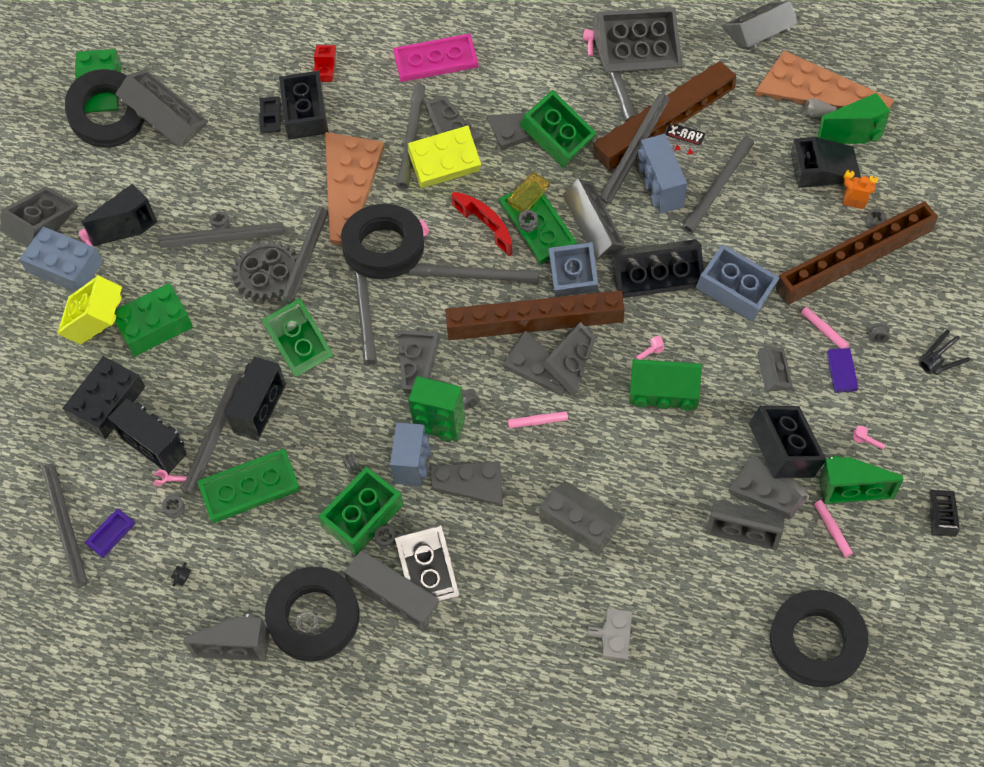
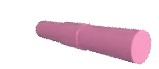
(824, 328)
(537, 419)
(833, 528)

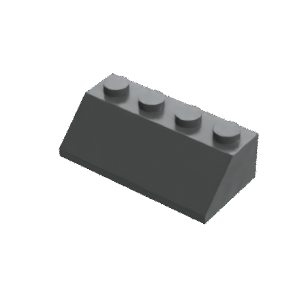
(161, 107)

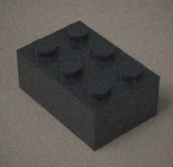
(303, 105)
(101, 395)
(255, 398)
(148, 435)
(787, 442)

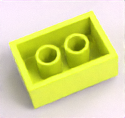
(444, 156)
(90, 310)

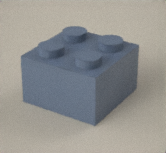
(573, 269)
(409, 454)

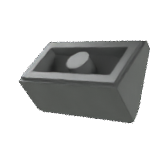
(774, 369)

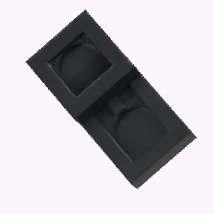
(270, 114)

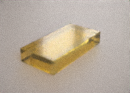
(528, 192)

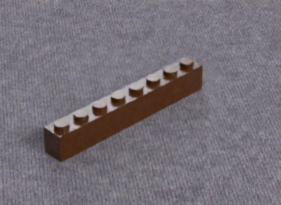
(682, 105)
(856, 252)
(534, 315)

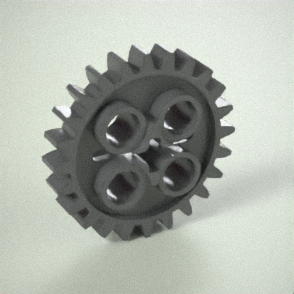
(265, 271)

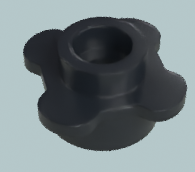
(180, 575)

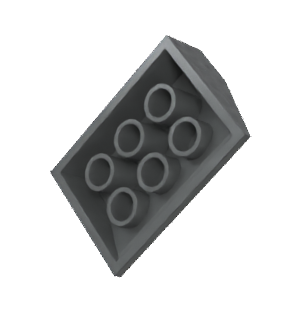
(638, 39)

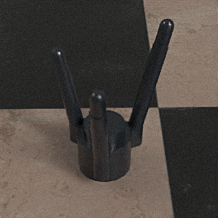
(932, 360)

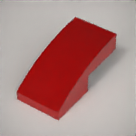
(325, 61)

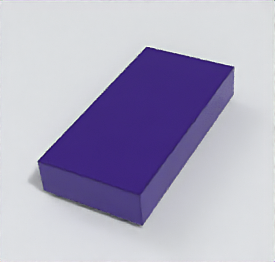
(842, 370)
(110, 533)

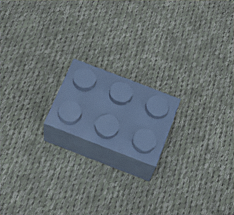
(662, 174)
(61, 259)
(737, 282)

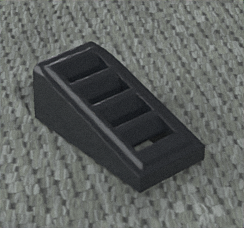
(938, 528)

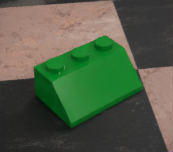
(665, 384)

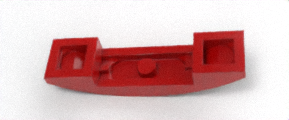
(467, 205)

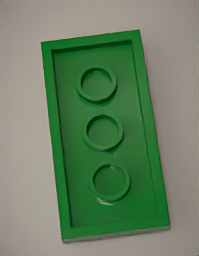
(550, 230)
(248, 486)

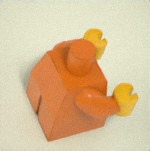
(858, 190)

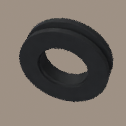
(92, 133)
(386, 264)
(293, 587)
(837, 610)

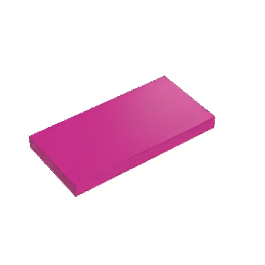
(435, 57)

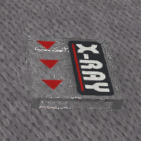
(686, 141)

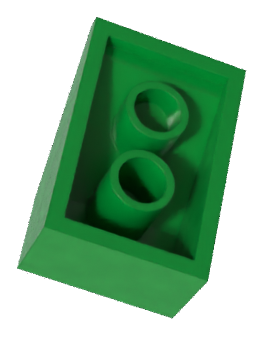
(96, 60)
(856, 122)
(297, 337)
(856, 481)

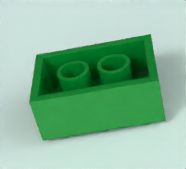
(558, 129)
(152, 319)
(438, 408)
(361, 510)

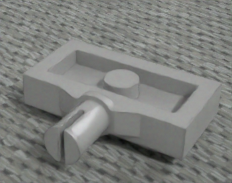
(614, 634)

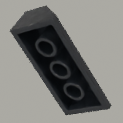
(657, 268)

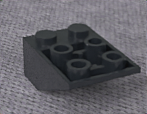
(822, 162)
(120, 218)

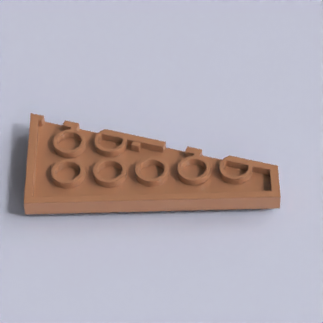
(800, 79)
(350, 175)

